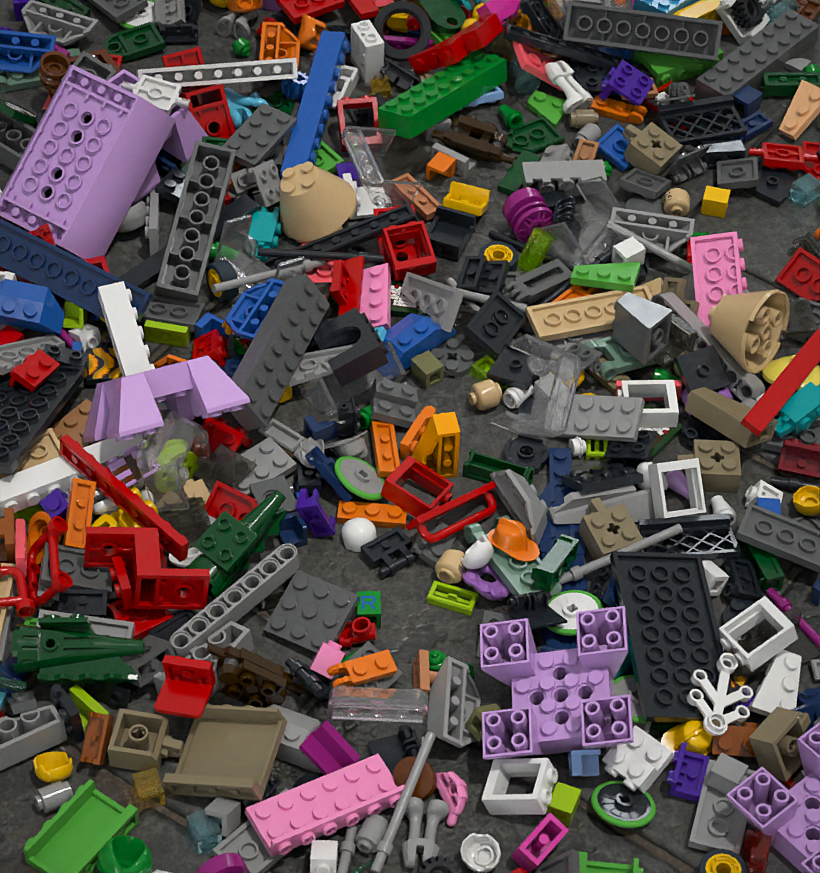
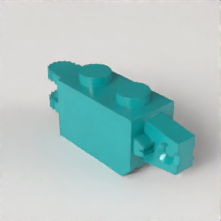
(265, 228)
(799, 411)

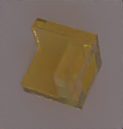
(148, 785)

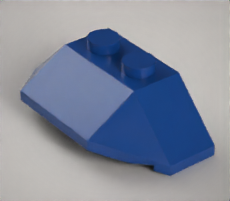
(23, 51)
(30, 307)
(252, 308)
(415, 336)

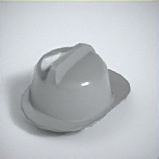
(351, 447)

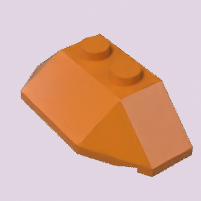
(278, 42)

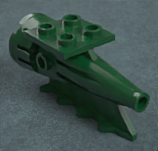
(231, 543)
(71, 652)

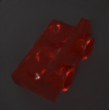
(756, 851)

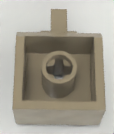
(650, 148)
(718, 464)
(607, 529)
(141, 741)
(777, 744)

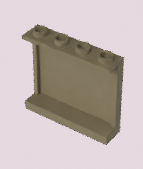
(229, 753)

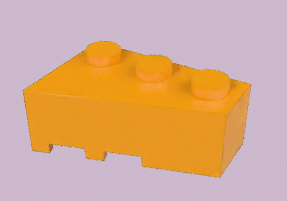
(440, 445)

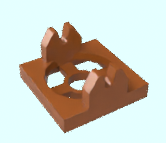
(8, 531)

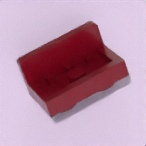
(800, 459)

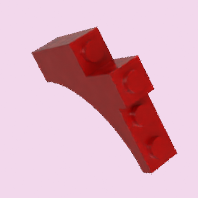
(458, 46)

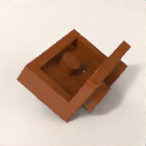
(735, 741)

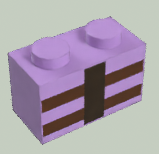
(126, 468)

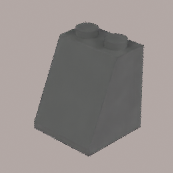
(641, 326)

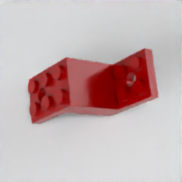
(207, 102)
(151, 584)

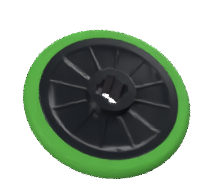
(622, 806)

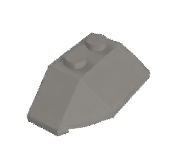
(51, 20)
(660, 229)
(521, 502)
(452, 703)
(296, 731)

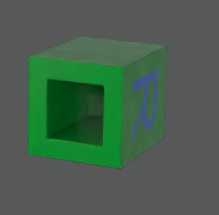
(370, 606)

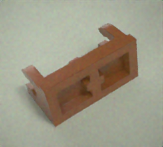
(97, 738)

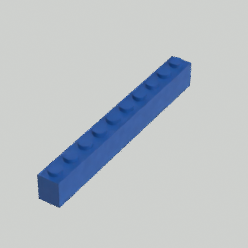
(316, 100)

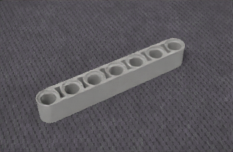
(738, 385)
(264, 577)

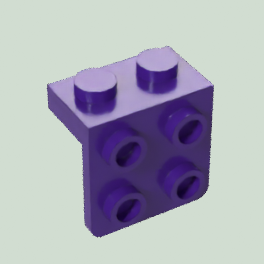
(627, 82)

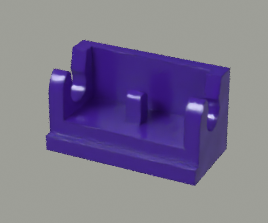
(314, 515)

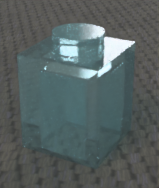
(805, 190)
(203, 831)

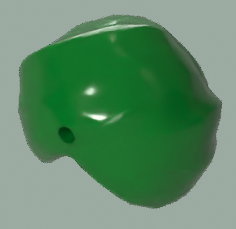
(124, 855)

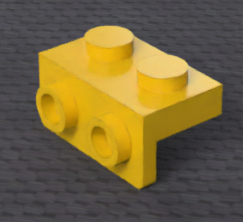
(467, 198)

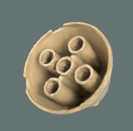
(314, 202)
(751, 326)

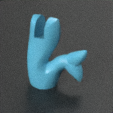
(238, 103)

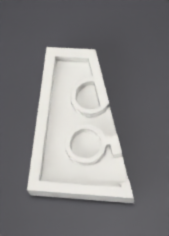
(779, 685)

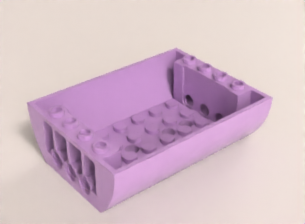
(97, 172)

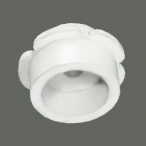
(577, 447)

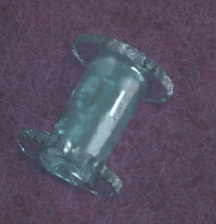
(781, 6)
(525, 82)

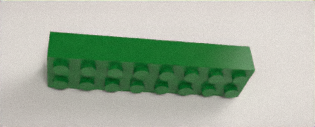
(442, 94)

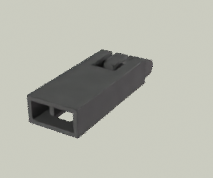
(540, 282)

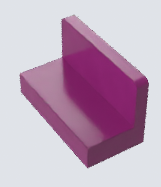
(328, 749)

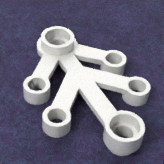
(719, 698)

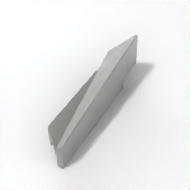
(576, 504)

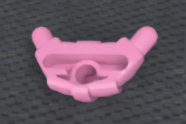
(454, 792)

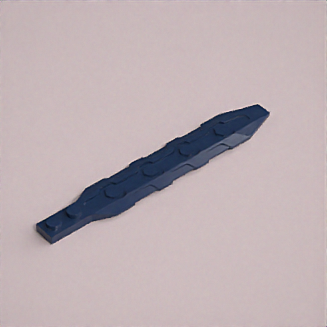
(560, 464)

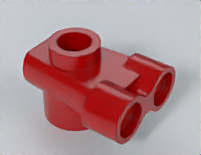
(358, 632)

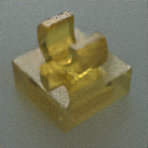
(380, 86)

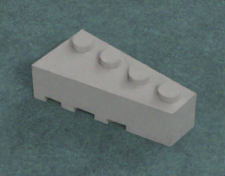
(560, 175)
(228, 635)
(29, 734)

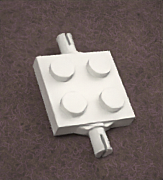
(158, 92)

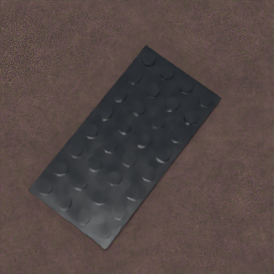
(28, 413)
(668, 630)

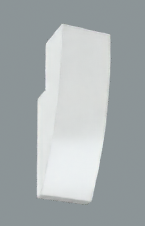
(346, 84)

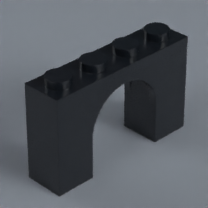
(361, 358)

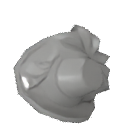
(306, 446)

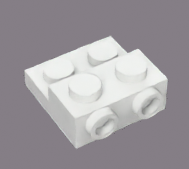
(638, 761)

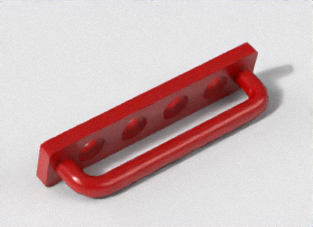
(419, 522)

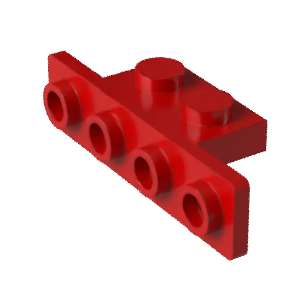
(347, 283)

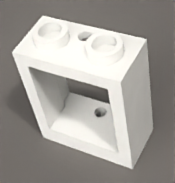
(367, 50)
(654, 388)
(694, 485)
(748, 619)
(500, 803)

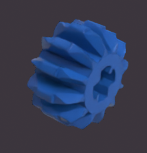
(294, 87)

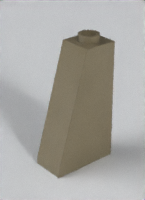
(725, 416)

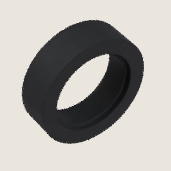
(413, 10)

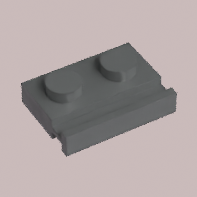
(432, 551)

